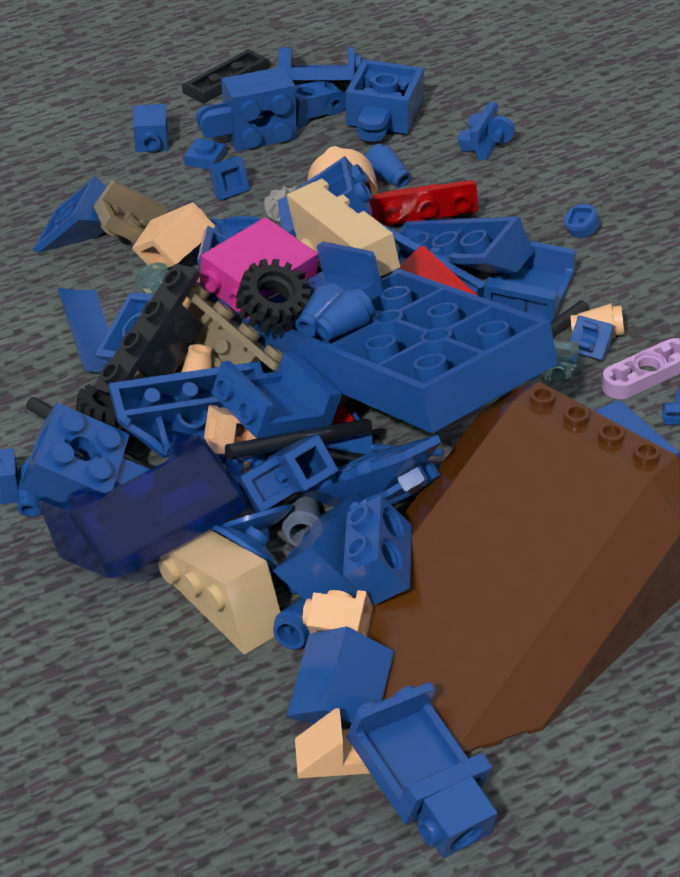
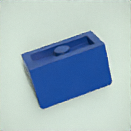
(348, 269)

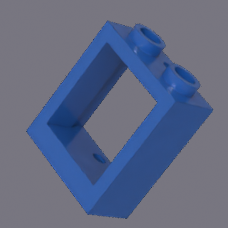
(342, 179)

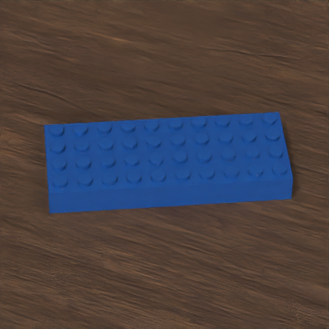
(427, 351)

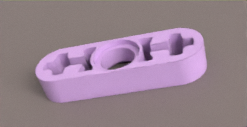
(627, 378)

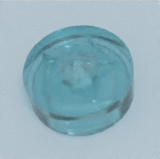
(151, 277)

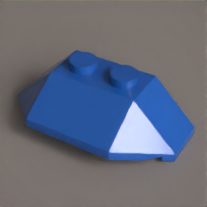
(168, 403)

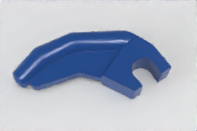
(408, 485)

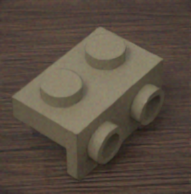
(126, 211)

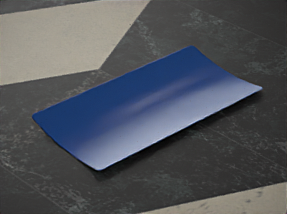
(86, 324)

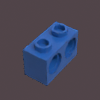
(377, 550)

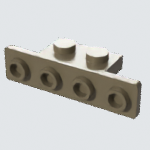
(228, 338)

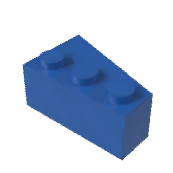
(319, 558)

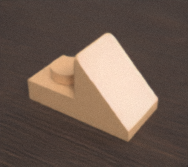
(326, 750)

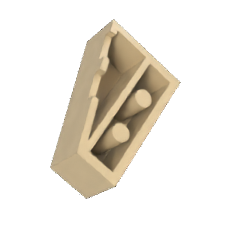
(328, 218)
(225, 586)

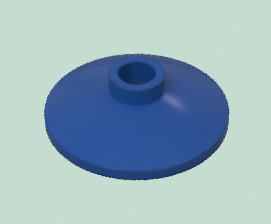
(261, 521)
(251, 540)

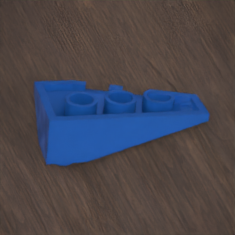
(475, 243)

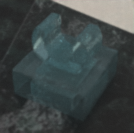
(567, 357)

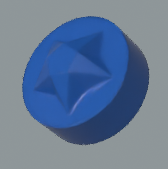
(582, 220)

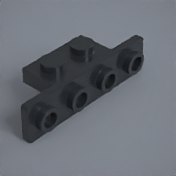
(159, 335)

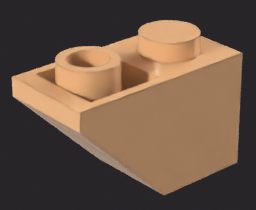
(172, 235)

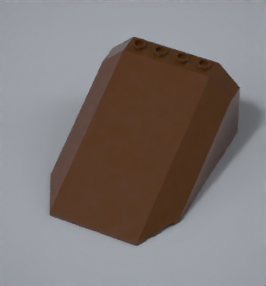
(532, 564)

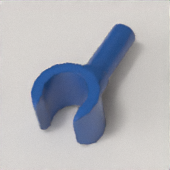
(671, 411)

